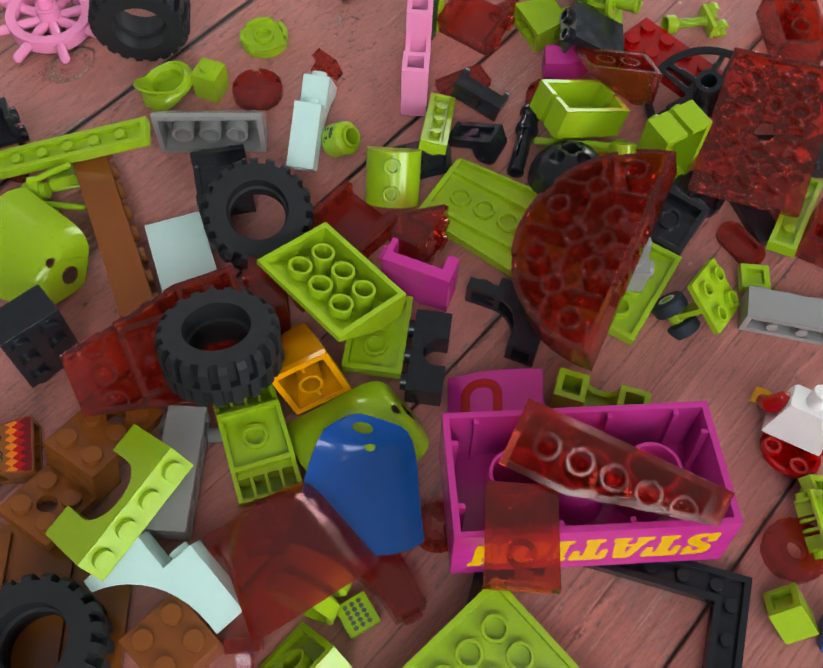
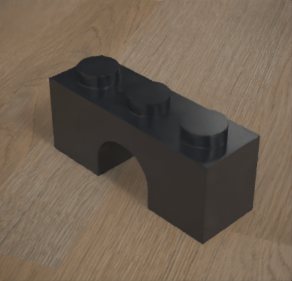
(425, 380)

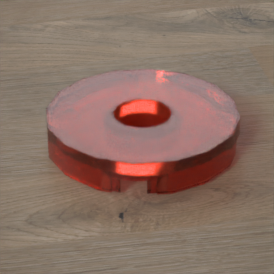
(779, 560)

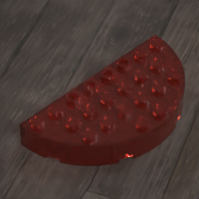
(583, 247)

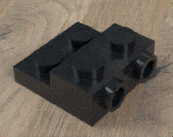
(678, 220)

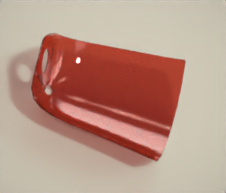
(290, 556)

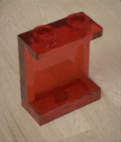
(476, 23)
(354, 219)

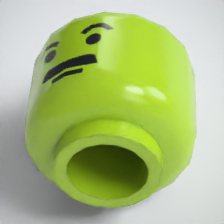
(340, 139)

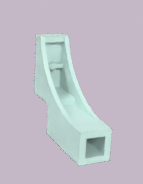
(309, 121)
(190, 576)

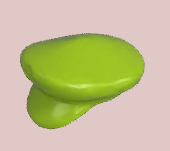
(165, 85)

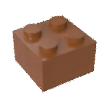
(172, 638)

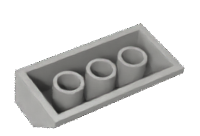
(210, 129)

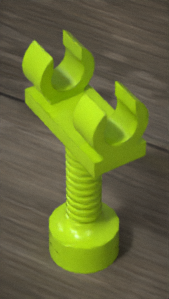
(706, 18)

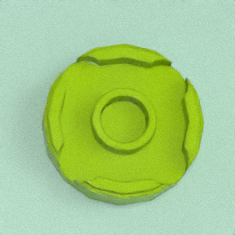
(264, 37)

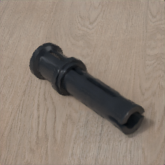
(525, 132)

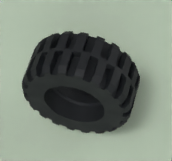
(137, 35)
(247, 181)
(226, 373)
(64, 597)

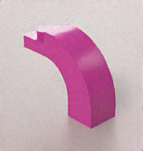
(560, 64)

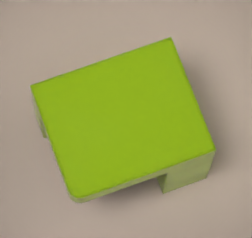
(790, 613)

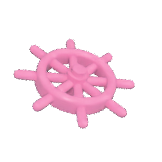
(46, 17)

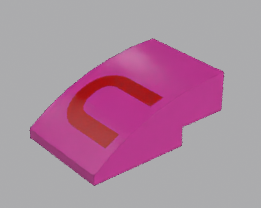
(495, 390)

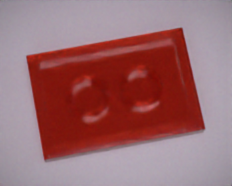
(521, 538)

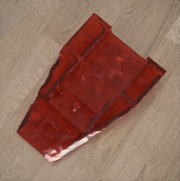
(120, 364)

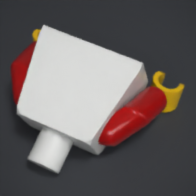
(793, 415)

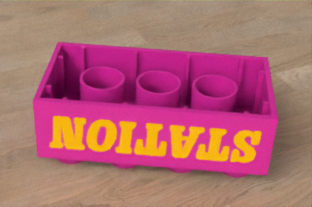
(589, 529)

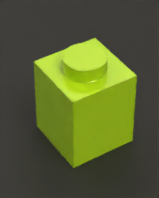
(210, 80)

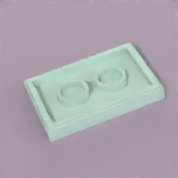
(180, 249)

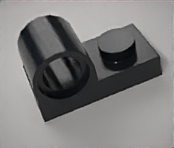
(483, 138)

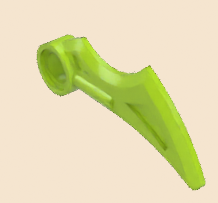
(602, 147)

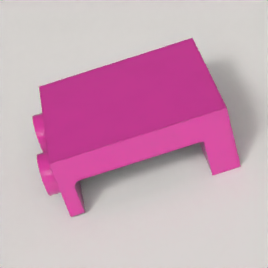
(418, 279)

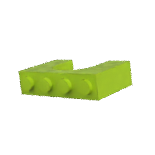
(103, 541)

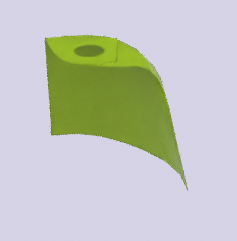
(28, 238)
(368, 399)

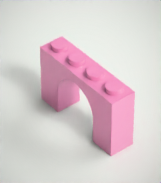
(416, 58)

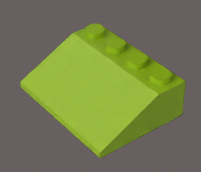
(335, 283)

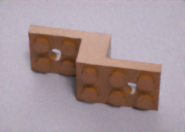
(78, 471)

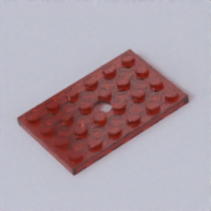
(758, 171)

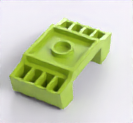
(257, 446)

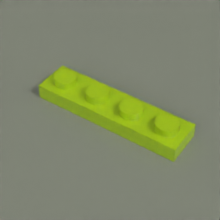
(437, 124)
(789, 230)

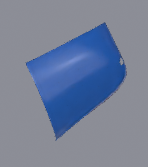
(370, 489)

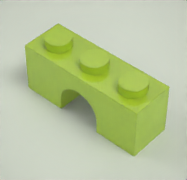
(574, 390)

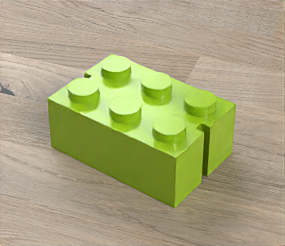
(578, 108)
(678, 130)

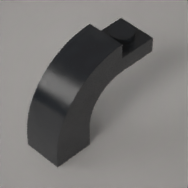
(503, 299)

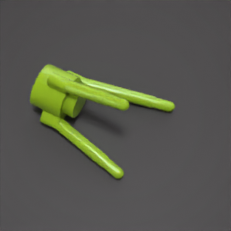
(43, 190)

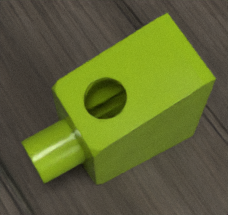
(538, 22)

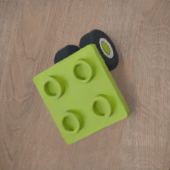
(711, 298)

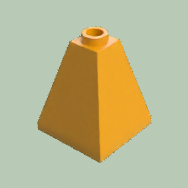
(307, 372)

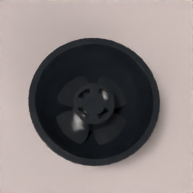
(555, 161)

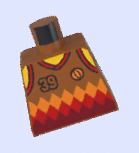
(20, 450)

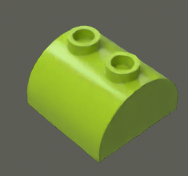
(392, 177)

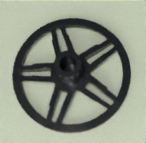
(703, 88)

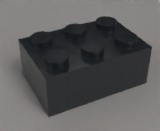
(34, 335)

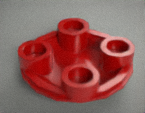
(787, 458)

